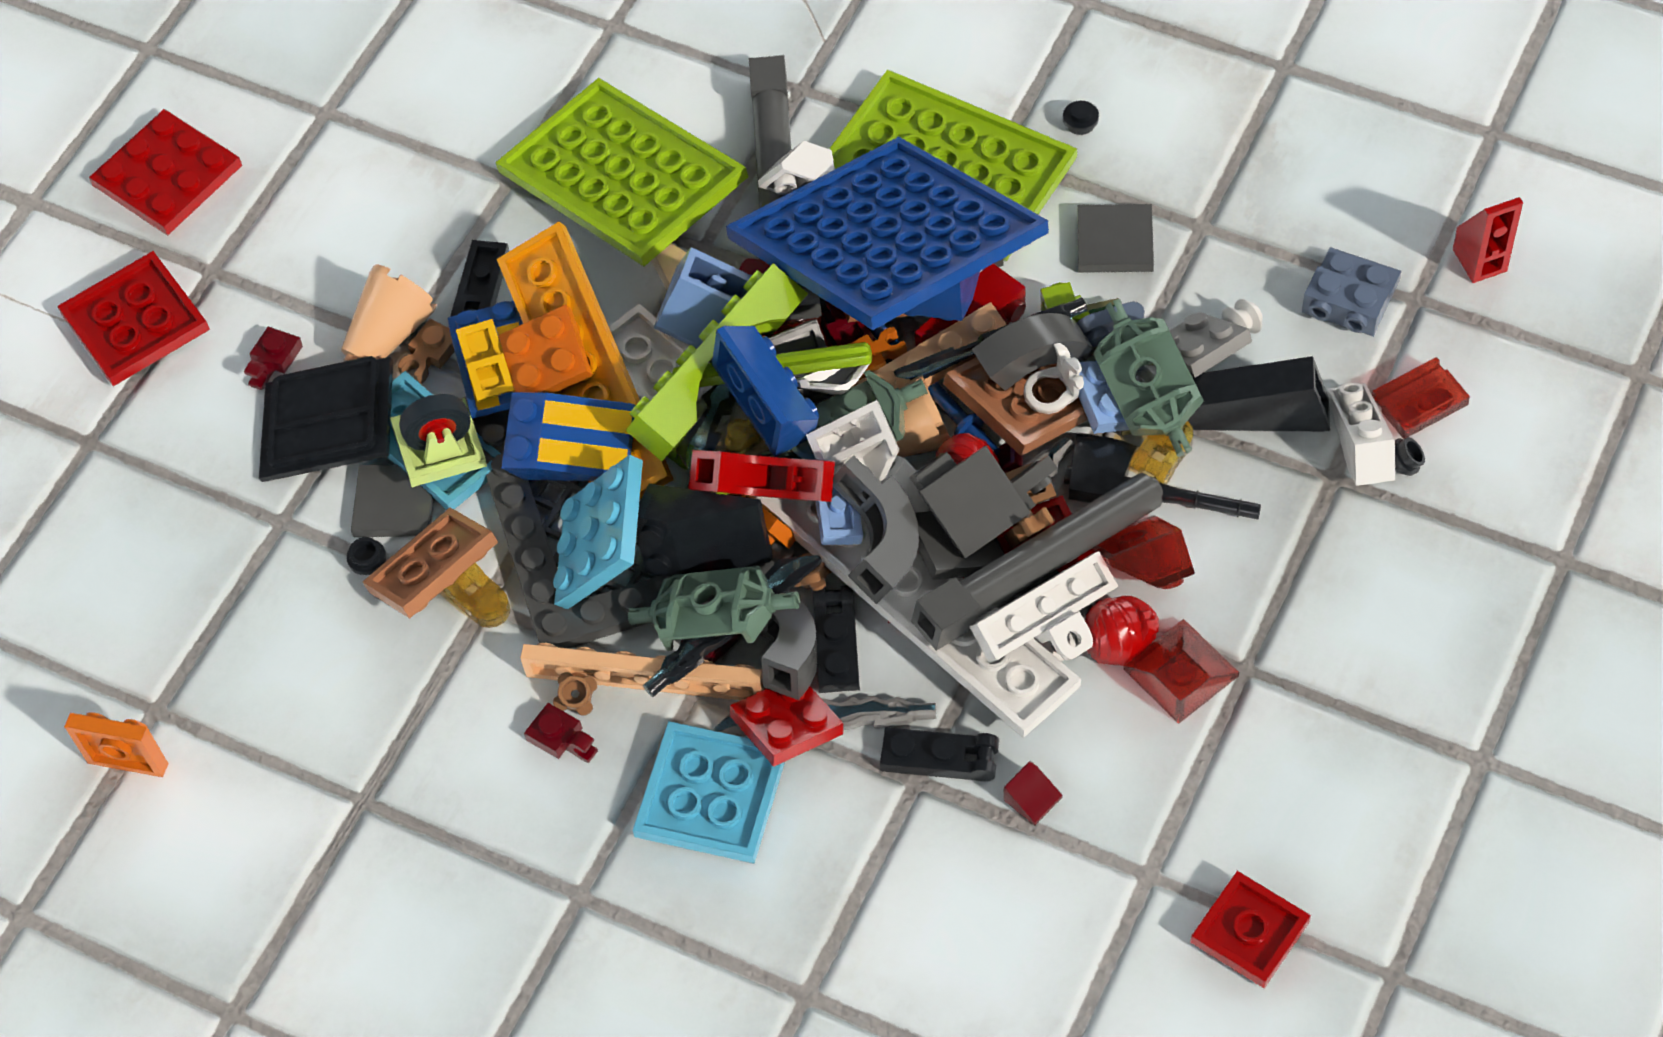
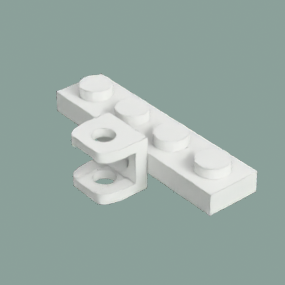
(1048, 613)

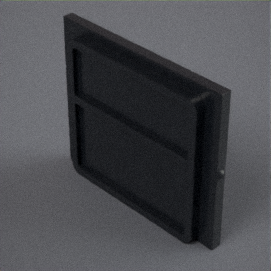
(326, 417)

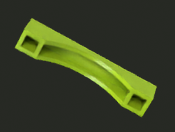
(673, 410)

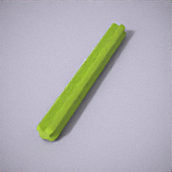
(809, 361)

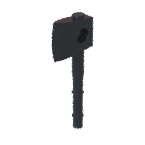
(1104, 464)

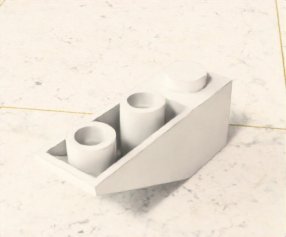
(1363, 434)

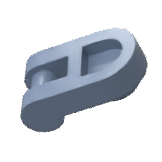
(1099, 324)

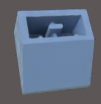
(697, 296)

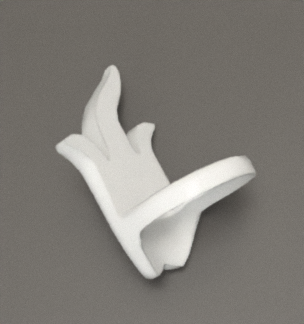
(1067, 371)

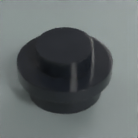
(1080, 117)
(1408, 456)
(365, 556)

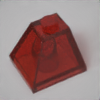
(1150, 552)
(1181, 671)

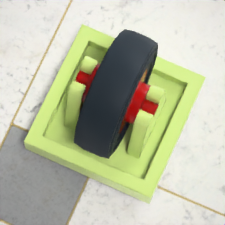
(437, 439)

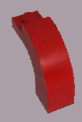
(761, 476)

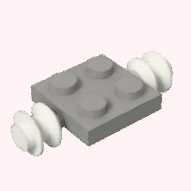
(1209, 340)

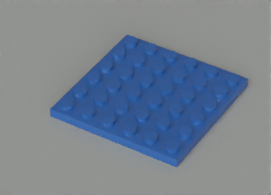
(887, 231)

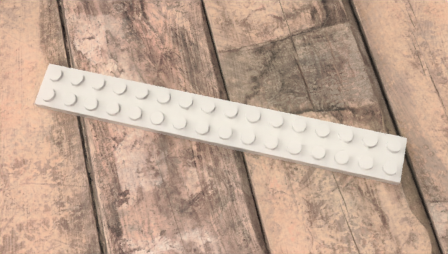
(1017, 687)

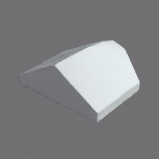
(831, 381)
(860, 434)

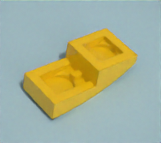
(485, 360)

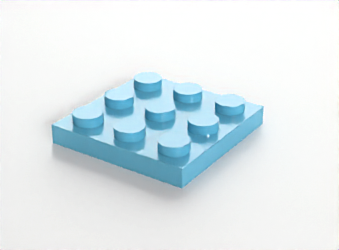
(598, 532)
(708, 793)

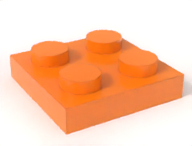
(546, 353)
(116, 744)

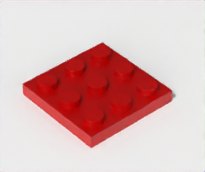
(165, 171)
(133, 318)

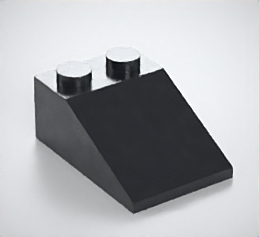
(699, 531)

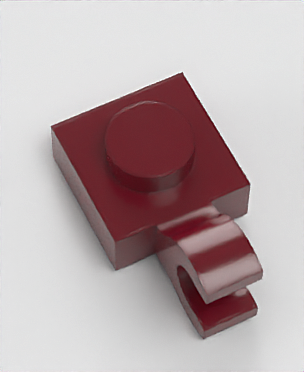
(839, 330)
(271, 353)
(557, 732)

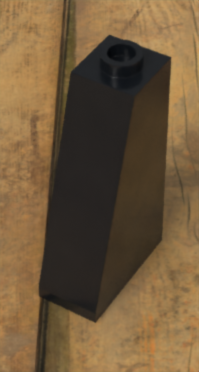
(1263, 398)

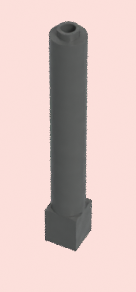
(770, 116)
(957, 605)

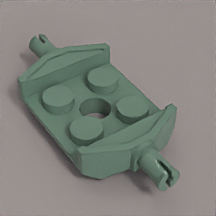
(875, 388)
(1153, 406)
(740, 605)

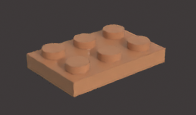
(430, 562)

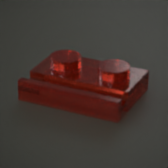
(1420, 398)

